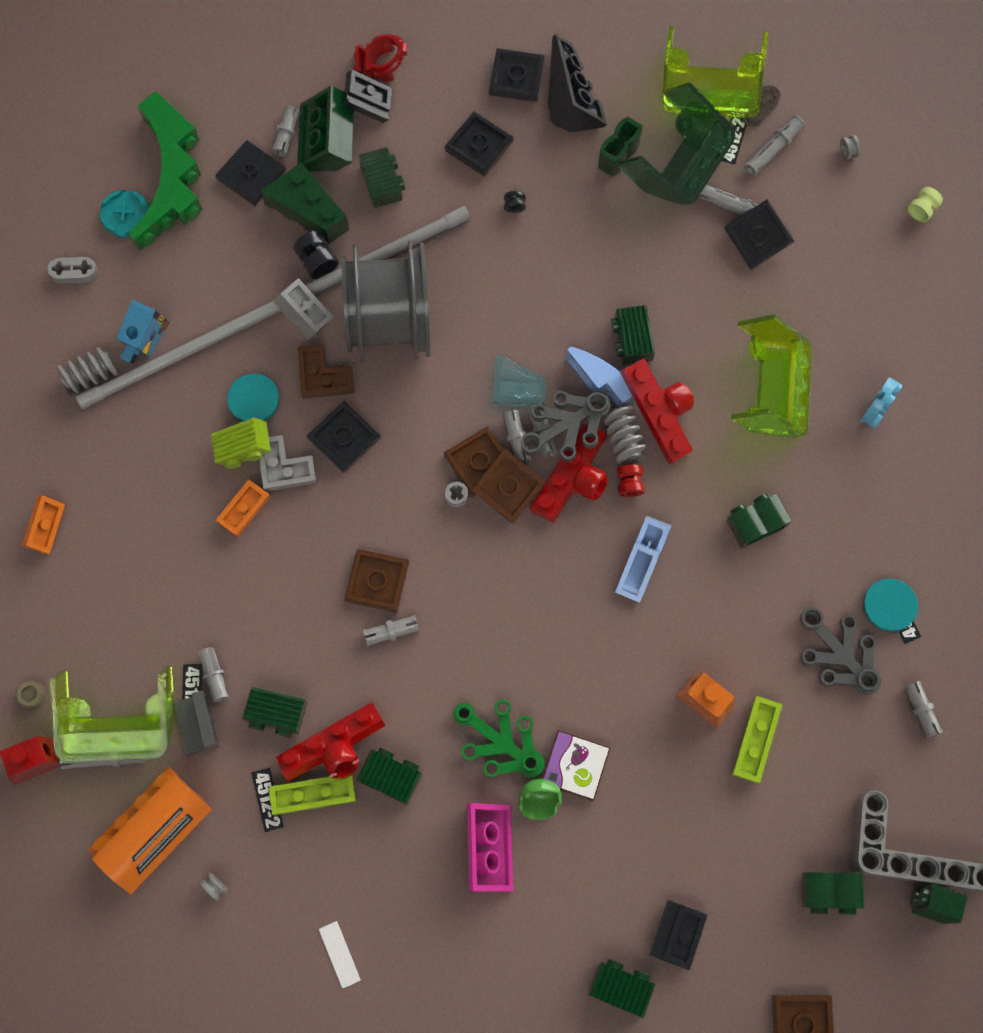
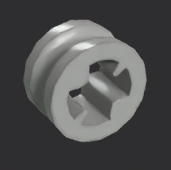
(850, 147)
(448, 495)
(213, 886)

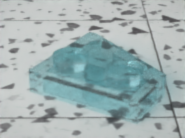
(517, 384)

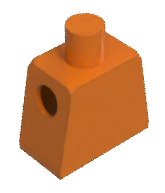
(707, 699)

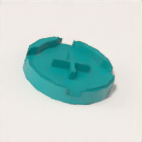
(122, 211)
(253, 397)
(890, 605)

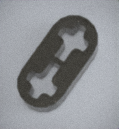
(766, 108)

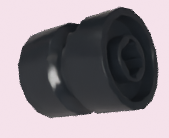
(315, 254)

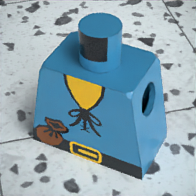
(140, 331)

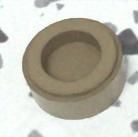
(30, 694)

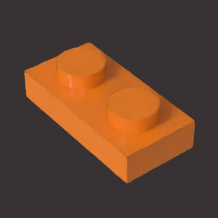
(243, 508)
(43, 524)

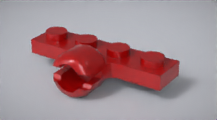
(661, 408)
(571, 479)
(332, 746)

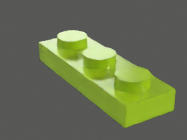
(757, 740)
(311, 794)

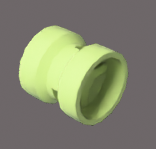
(927, 201)

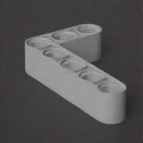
(910, 862)

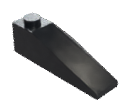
(569, 91)

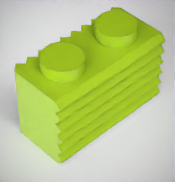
(241, 443)

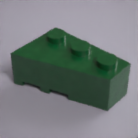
(306, 202)

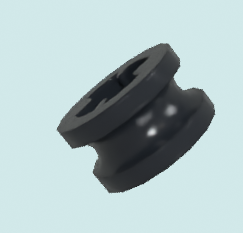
(514, 202)

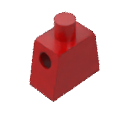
(29, 759)

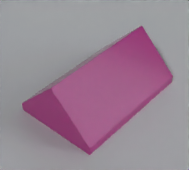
(489, 848)

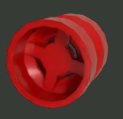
(630, 480)

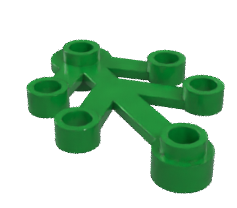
(501, 742)

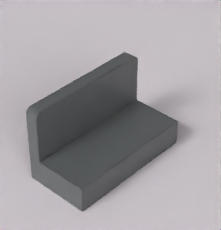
(196, 723)

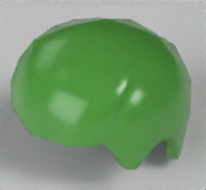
(539, 799)

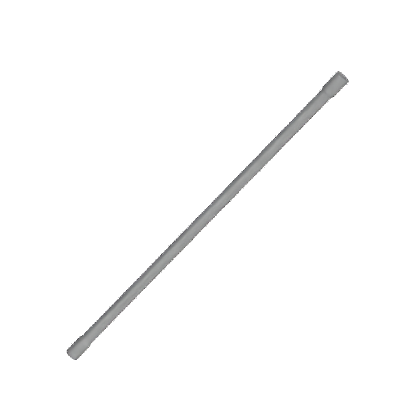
(100, 392)

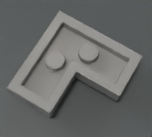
(282, 472)

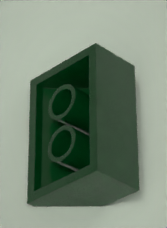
(325, 131)

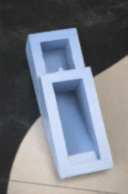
(600, 376)
(643, 559)

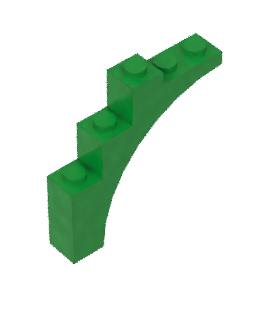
(178, 171)

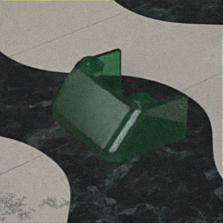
(704, 145)

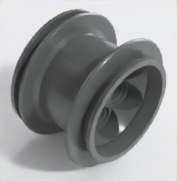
(386, 301)

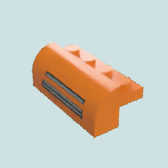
(148, 831)

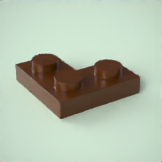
(317, 379)

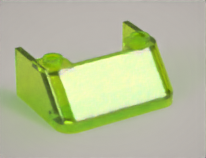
(728, 90)
(783, 378)
(110, 738)

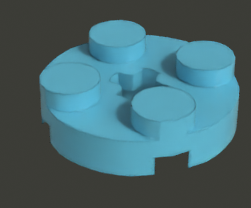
(881, 403)

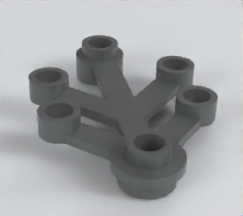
(568, 421)
(842, 654)

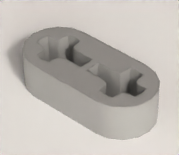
(73, 270)

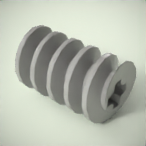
(86, 371)
(623, 435)

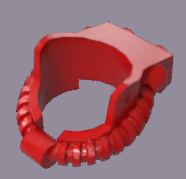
(366, 58)

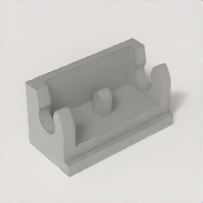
(303, 309)

